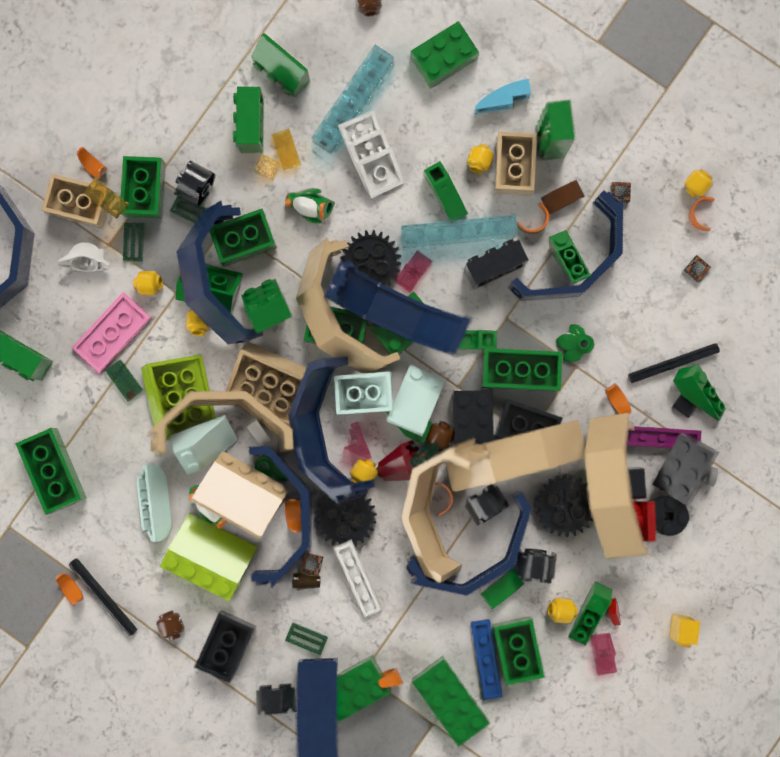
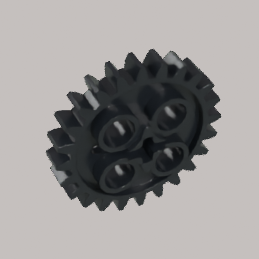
(368, 244)
(549, 510)
(330, 527)

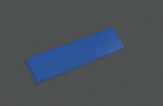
(486, 659)

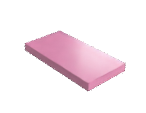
(111, 333)

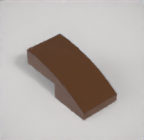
(562, 197)

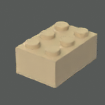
(515, 163)
(68, 201)

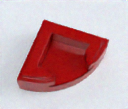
(614, 612)

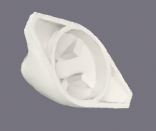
(85, 258)

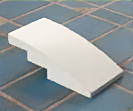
(371, 154)

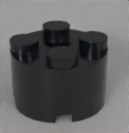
(194, 183)
(486, 505)
(677, 519)
(536, 565)
(275, 699)

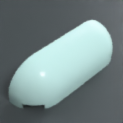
(154, 502)

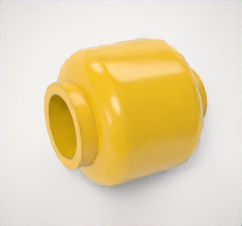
(480, 159)
(698, 183)
(148, 283)
(195, 324)
(363, 471)
(562, 610)

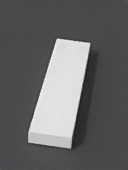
(357, 578)

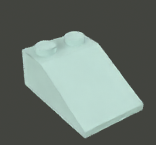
(363, 393)
(416, 400)
(203, 443)

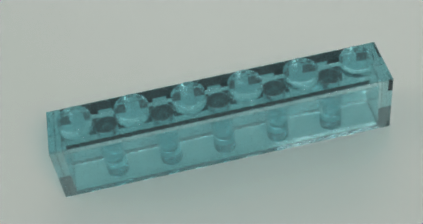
(354, 97)
(459, 231)

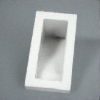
(259, 433)

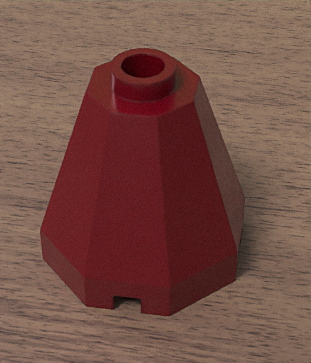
(396, 464)

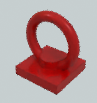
(646, 519)

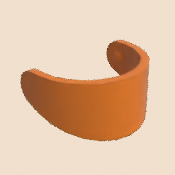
(90, 163)
(694, 222)
(527, 231)
(618, 399)
(451, 499)
(293, 514)
(69, 588)
(391, 678)

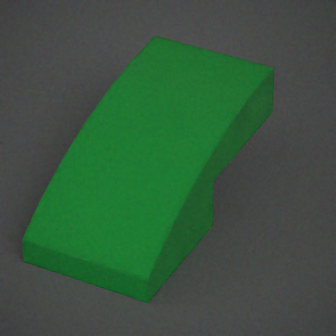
(479, 340)
(502, 589)

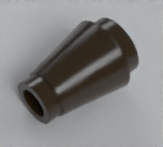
(305, 581)

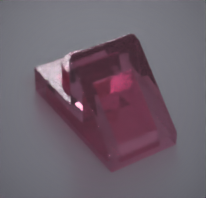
(413, 271)
(360, 447)
(603, 653)

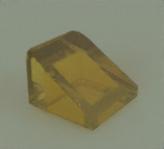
(267, 167)

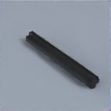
(673, 363)
(102, 596)

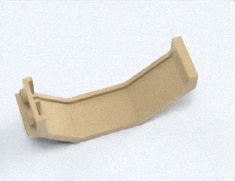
(322, 320)
(220, 398)
(521, 456)
(610, 487)
(417, 514)

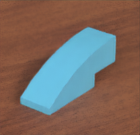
(503, 97)

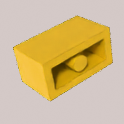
(684, 630)

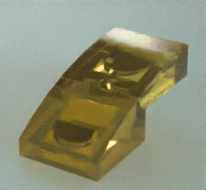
(286, 149)
(106, 198)

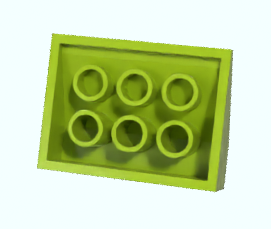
(169, 383)
(208, 557)

